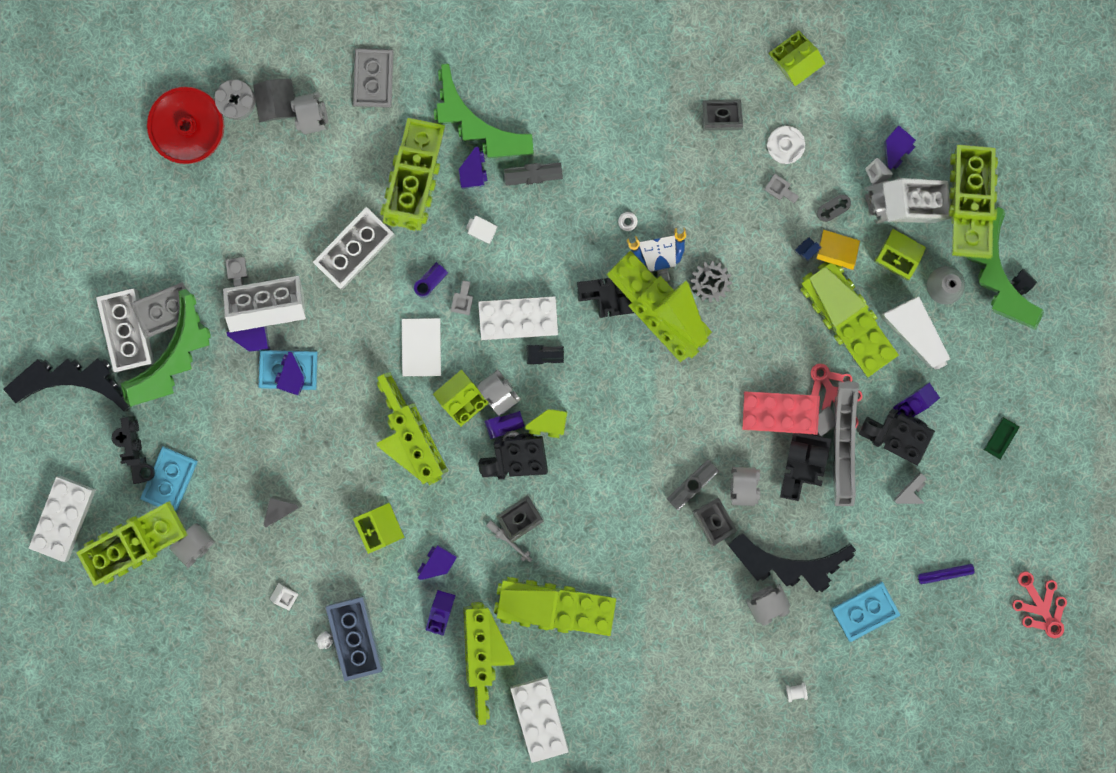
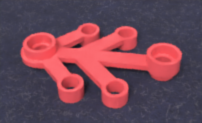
(831, 391)
(1042, 607)

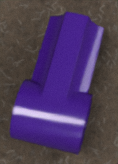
(431, 279)
(500, 425)

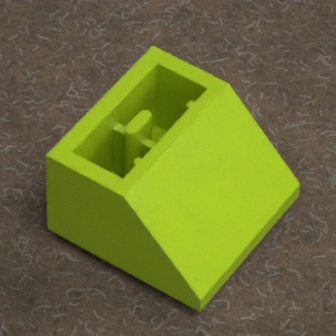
(797, 58)
(900, 254)
(460, 398)
(550, 421)
(378, 528)

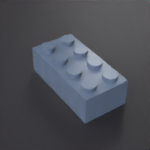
(354, 638)

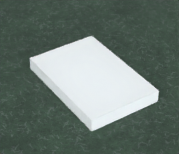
(421, 347)

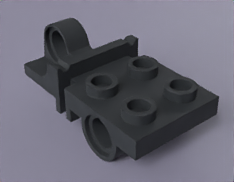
(608, 297)
(901, 435)
(132, 446)
(516, 455)
(806, 461)

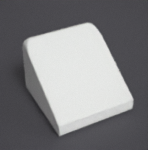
(878, 172)
(283, 596)

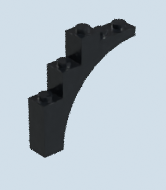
(39, 377)
(814, 570)

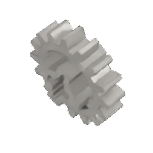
(708, 273)

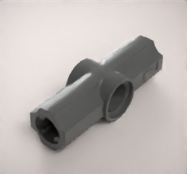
(533, 173)
(701, 475)

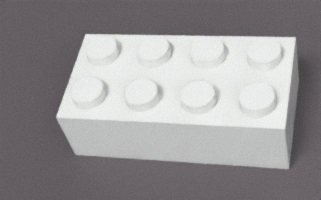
(917, 200)
(354, 248)
(264, 304)
(518, 318)
(122, 331)
(62, 519)
(539, 719)

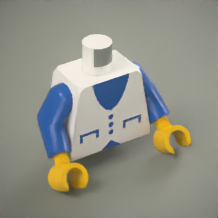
(660, 253)

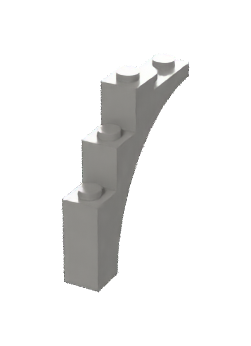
(844, 443)

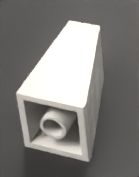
(918, 332)

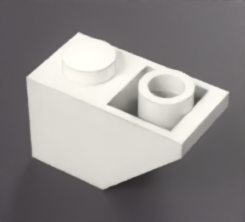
(481, 229)

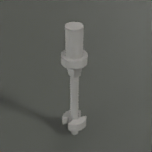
(499, 533)

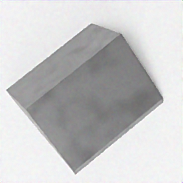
(274, 99)
(722, 115)
(278, 509)
(520, 518)
(714, 521)

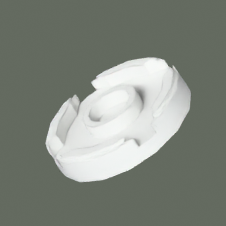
(786, 150)

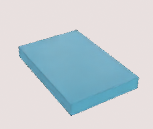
(270, 365)
(171, 478)
(866, 611)

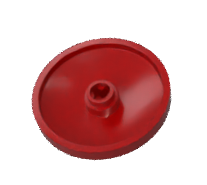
(185, 125)

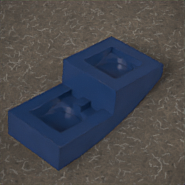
(807, 249)

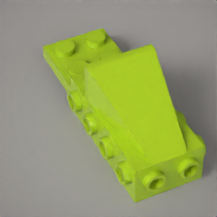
(413, 175)
(973, 200)
(665, 311)
(848, 317)
(412, 442)
(131, 544)
(554, 607)
(492, 652)

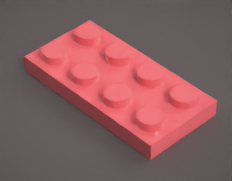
(781, 412)

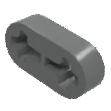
(831, 204)

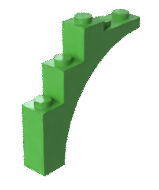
(453, 110)
(1009, 301)
(157, 379)

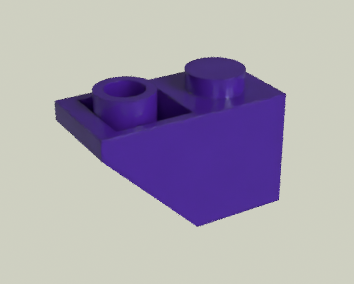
(896, 146)
(471, 170)
(251, 339)
(292, 375)
(917, 401)
(438, 564)
(440, 612)

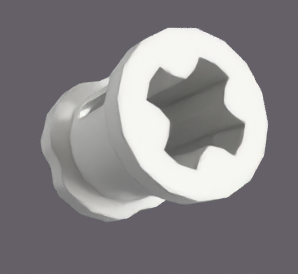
(796, 692)

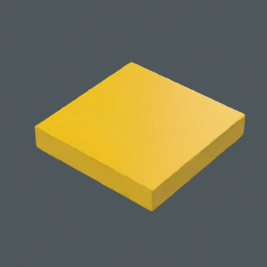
(838, 249)

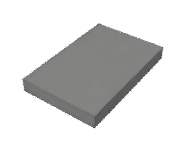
(373, 78)
(158, 311)

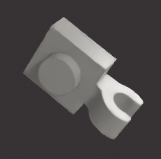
(779, 187)
(236, 270)
(462, 301)

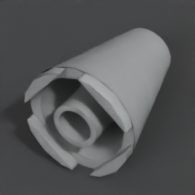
(939, 288)

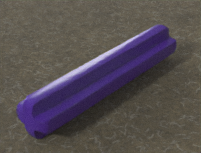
(945, 574)

